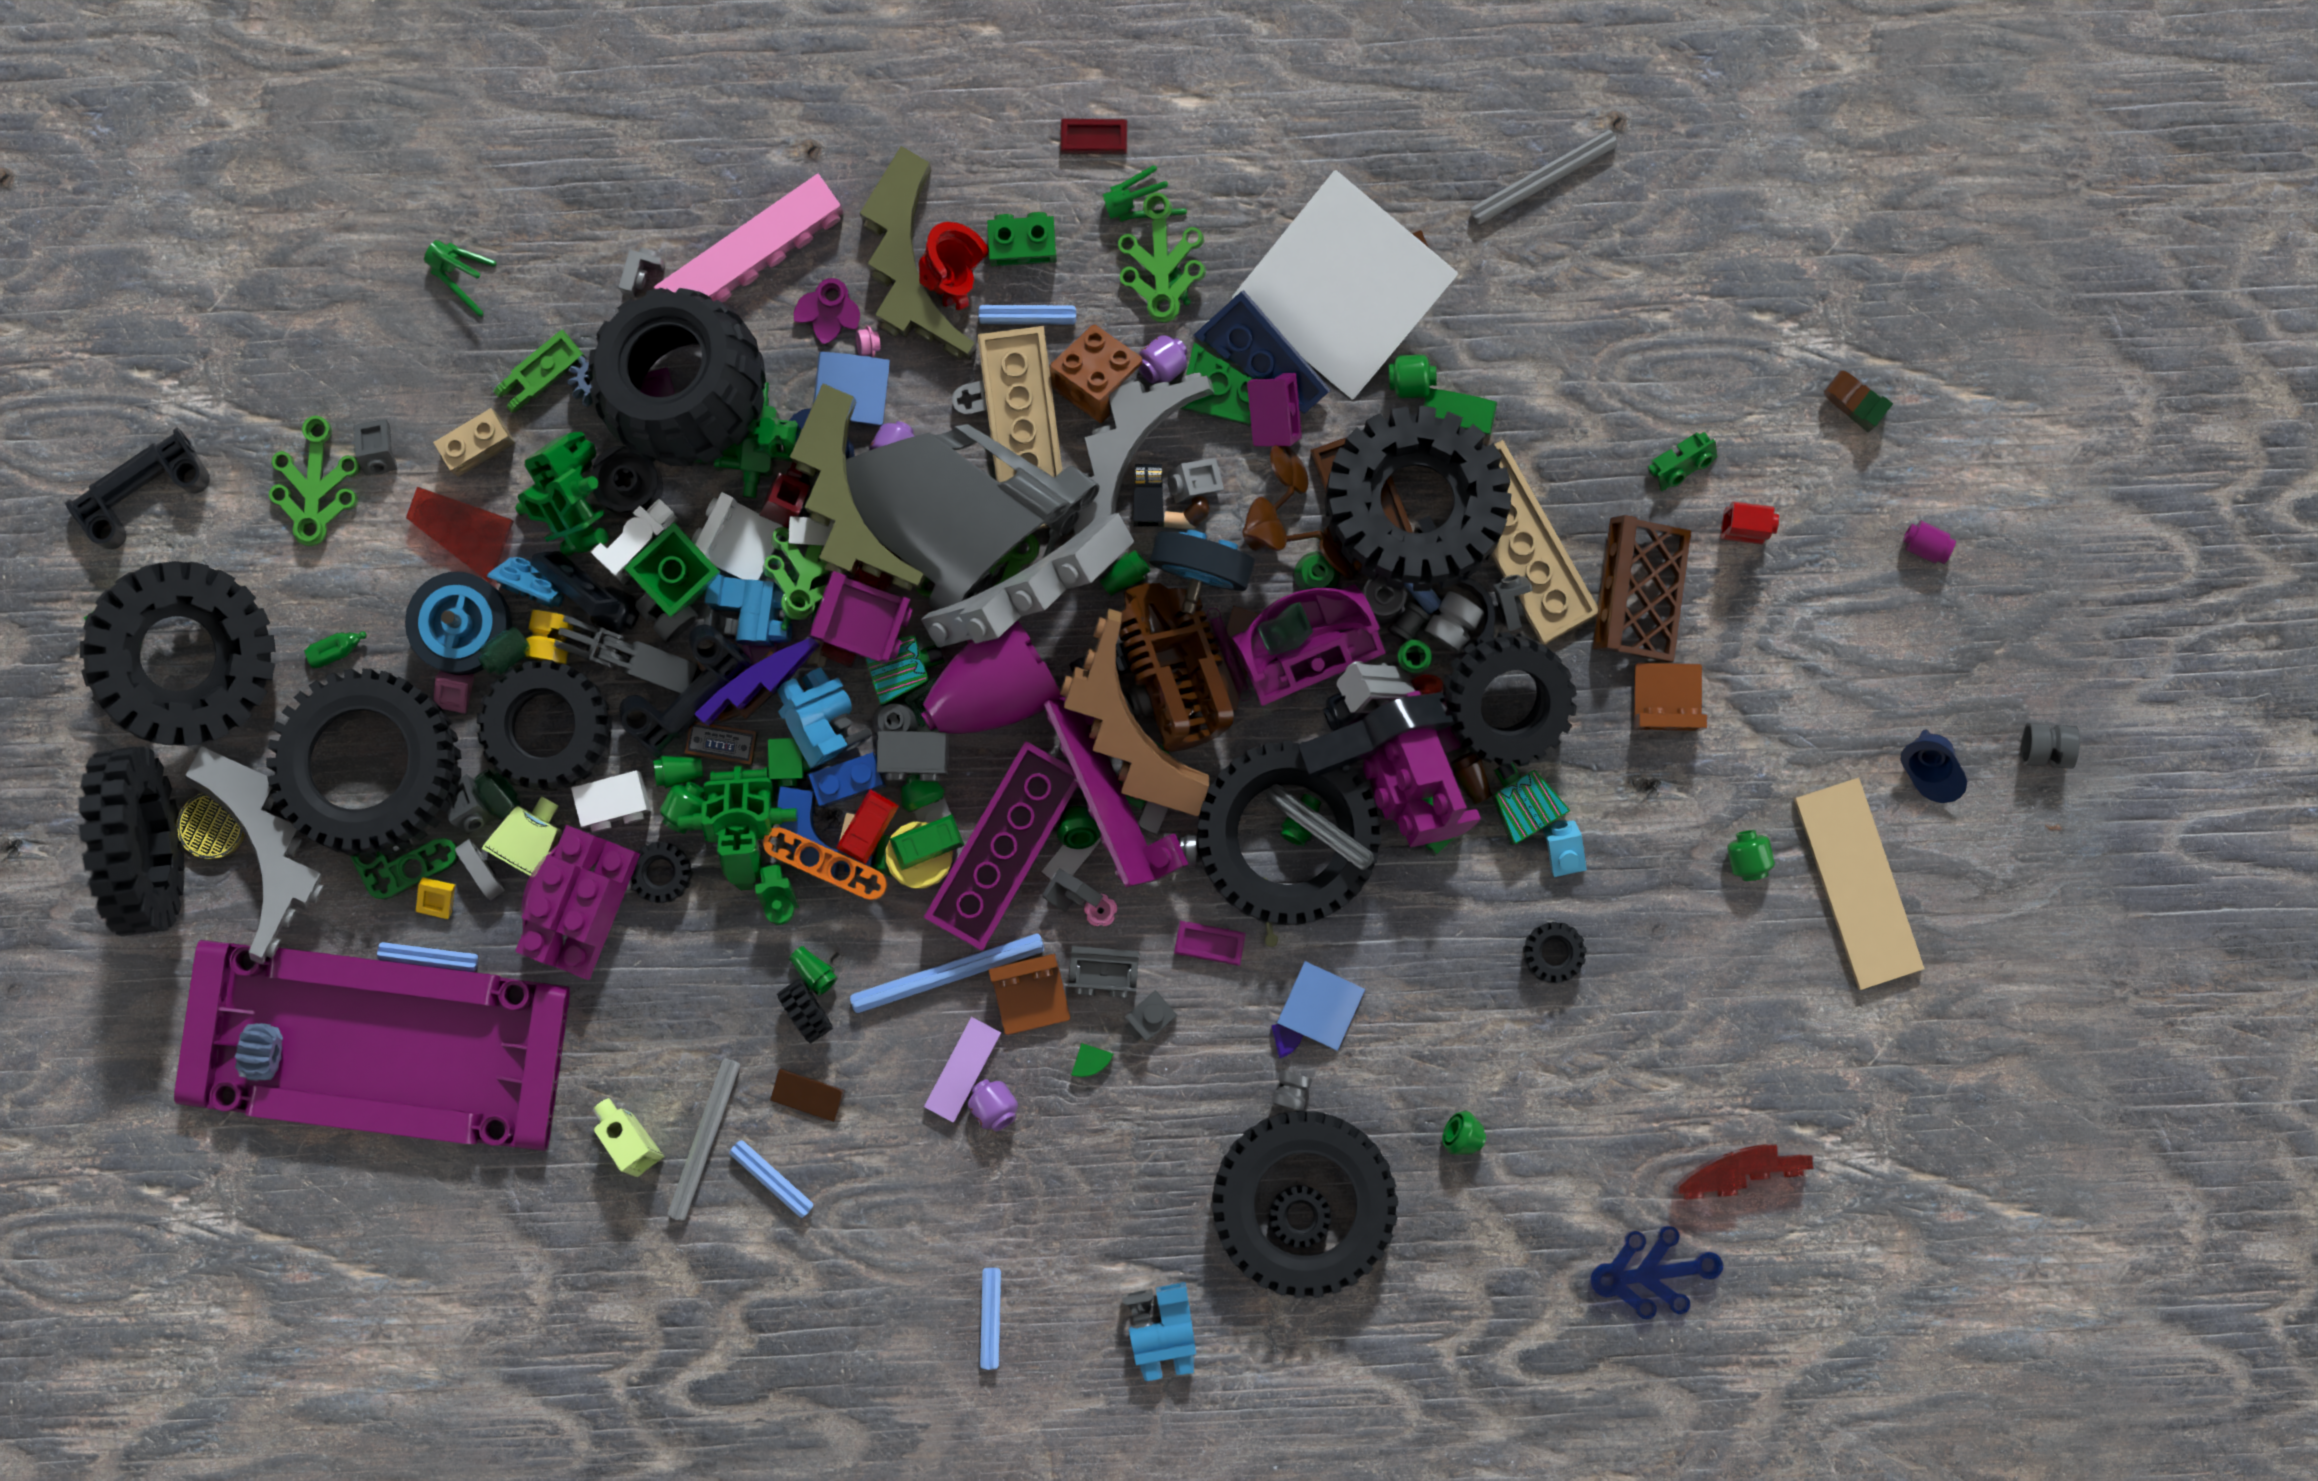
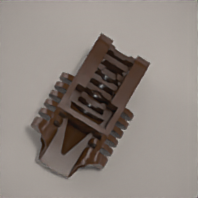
(1171, 656)

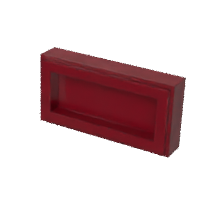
(1093, 136)

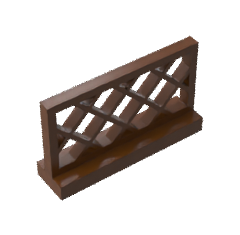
(1618, 577)

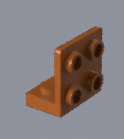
(1092, 371)
(1668, 697)
(1030, 994)

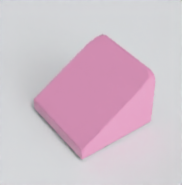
(453, 691)

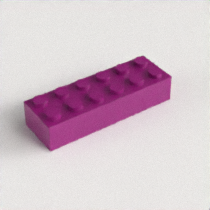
(1003, 846)

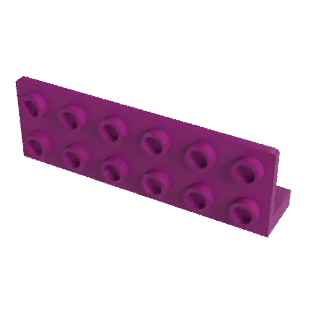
(1108, 806)

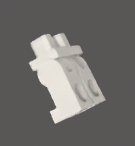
(636, 536)

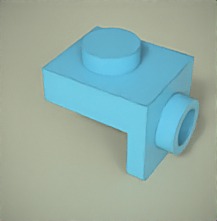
(1565, 848)

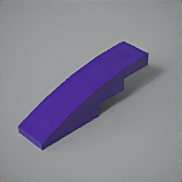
(769, 673)

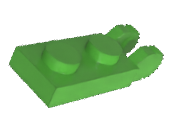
(540, 370)

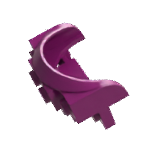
(1322, 653)
(1417, 769)
(574, 901)

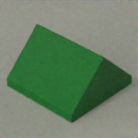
(673, 570)

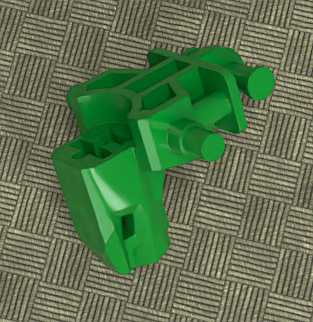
(760, 447)
(561, 493)
(736, 818)

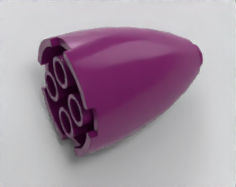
(990, 686)

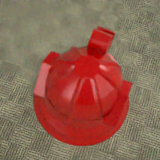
(950, 260)

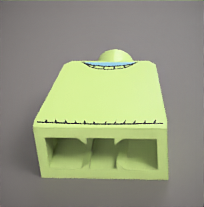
(525, 836)
(633, 1149)

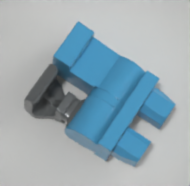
(758, 609)
(812, 713)
(1162, 1340)

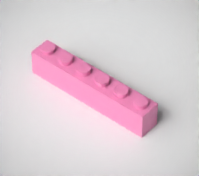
(759, 242)

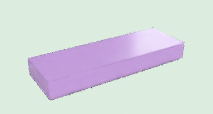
(962, 1069)

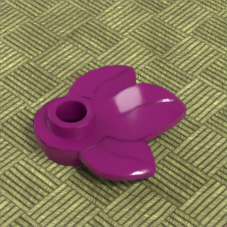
(828, 315)

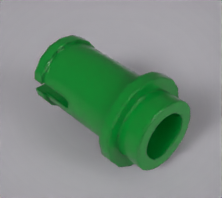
(880, 861)

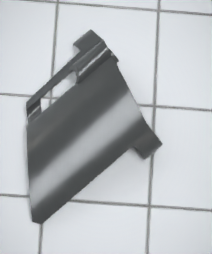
(951, 514)

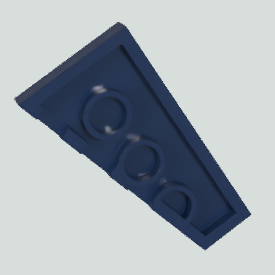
(1257, 346)

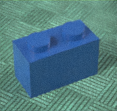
(846, 780)

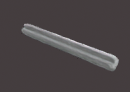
(1543, 177)
(703, 1139)

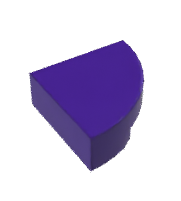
(1285, 1039)

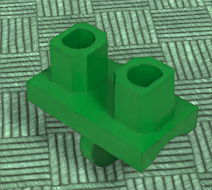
(776, 895)

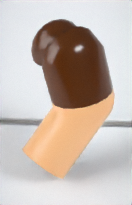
(1191, 517)

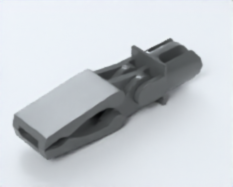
(642, 662)

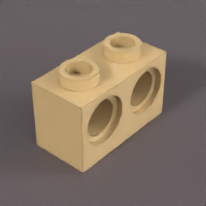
(474, 442)

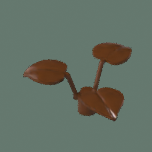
(1265, 529)

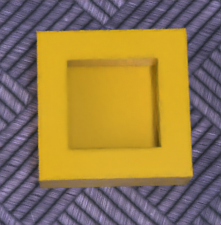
(435, 898)

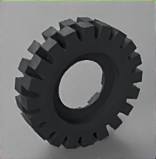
(1429, 442)
(191, 592)
(131, 841)

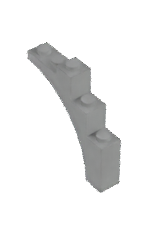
(1135, 417)
(1033, 589)
(285, 882)

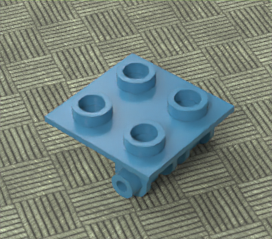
(521, 577)

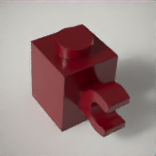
(785, 497)

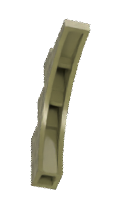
(892, 212)
(822, 450)

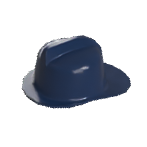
(1934, 768)

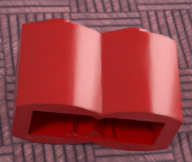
(1749, 523)

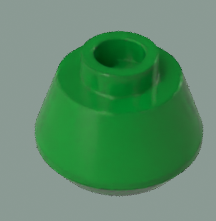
(1310, 564)
(920, 793)
(1078, 828)
(1463, 1134)

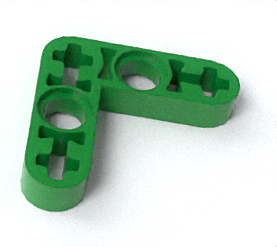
(395, 869)

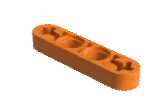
(826, 861)

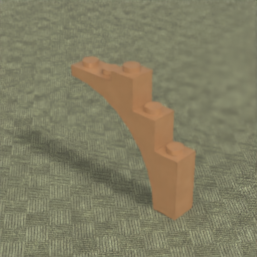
(1149, 770)

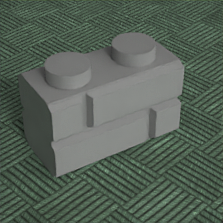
(1372, 685)

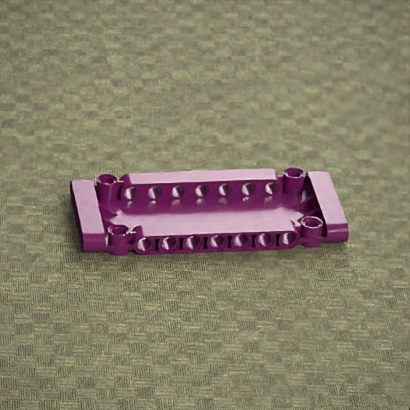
(376, 1045)

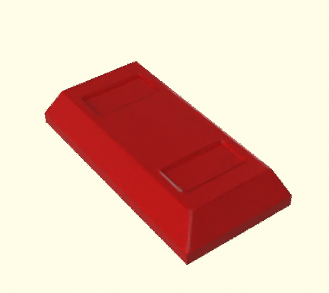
(867, 826)

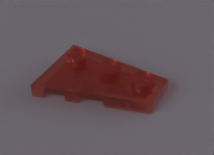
(462, 529)

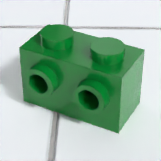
(1021, 239)

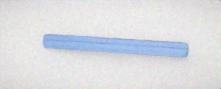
(946, 973)

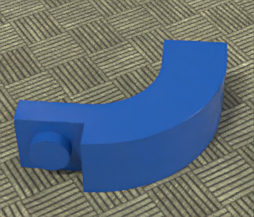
(805, 805)

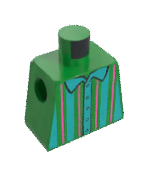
(905, 672)
(1525, 803)

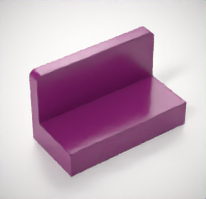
(1274, 410)

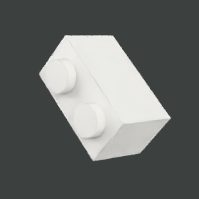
(611, 801)

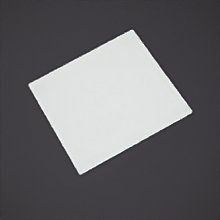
(1346, 284)

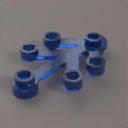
(1650, 1273)

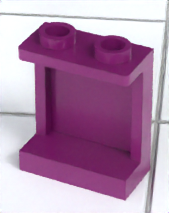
(860, 619)

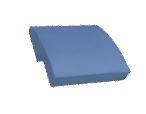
(859, 377)
(1320, 1005)

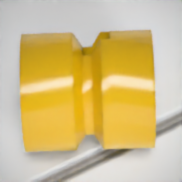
(541, 647)

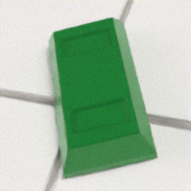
(926, 842)

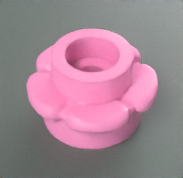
(867, 342)
(1106, 917)

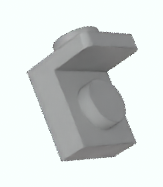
(634, 275)
(1194, 479)

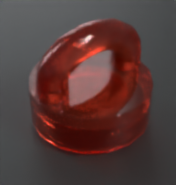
(1428, 684)

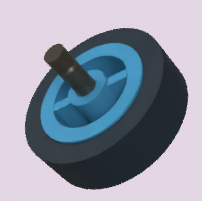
(1201, 562)
(453, 619)

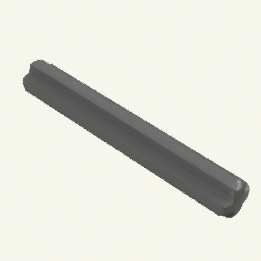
(1319, 826)

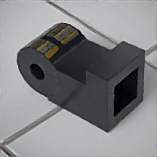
(1148, 496)

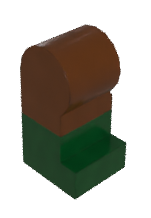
(1857, 400)

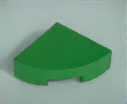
(1090, 1060)

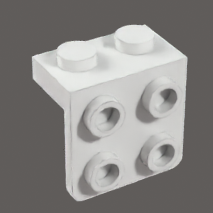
(736, 538)

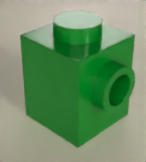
(786, 762)

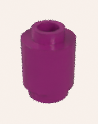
(1929, 542)

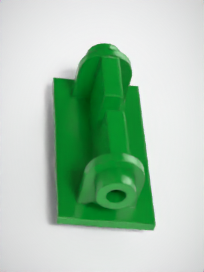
(1696, 452)

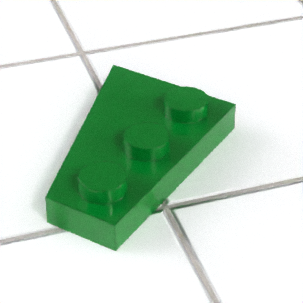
(1230, 388)

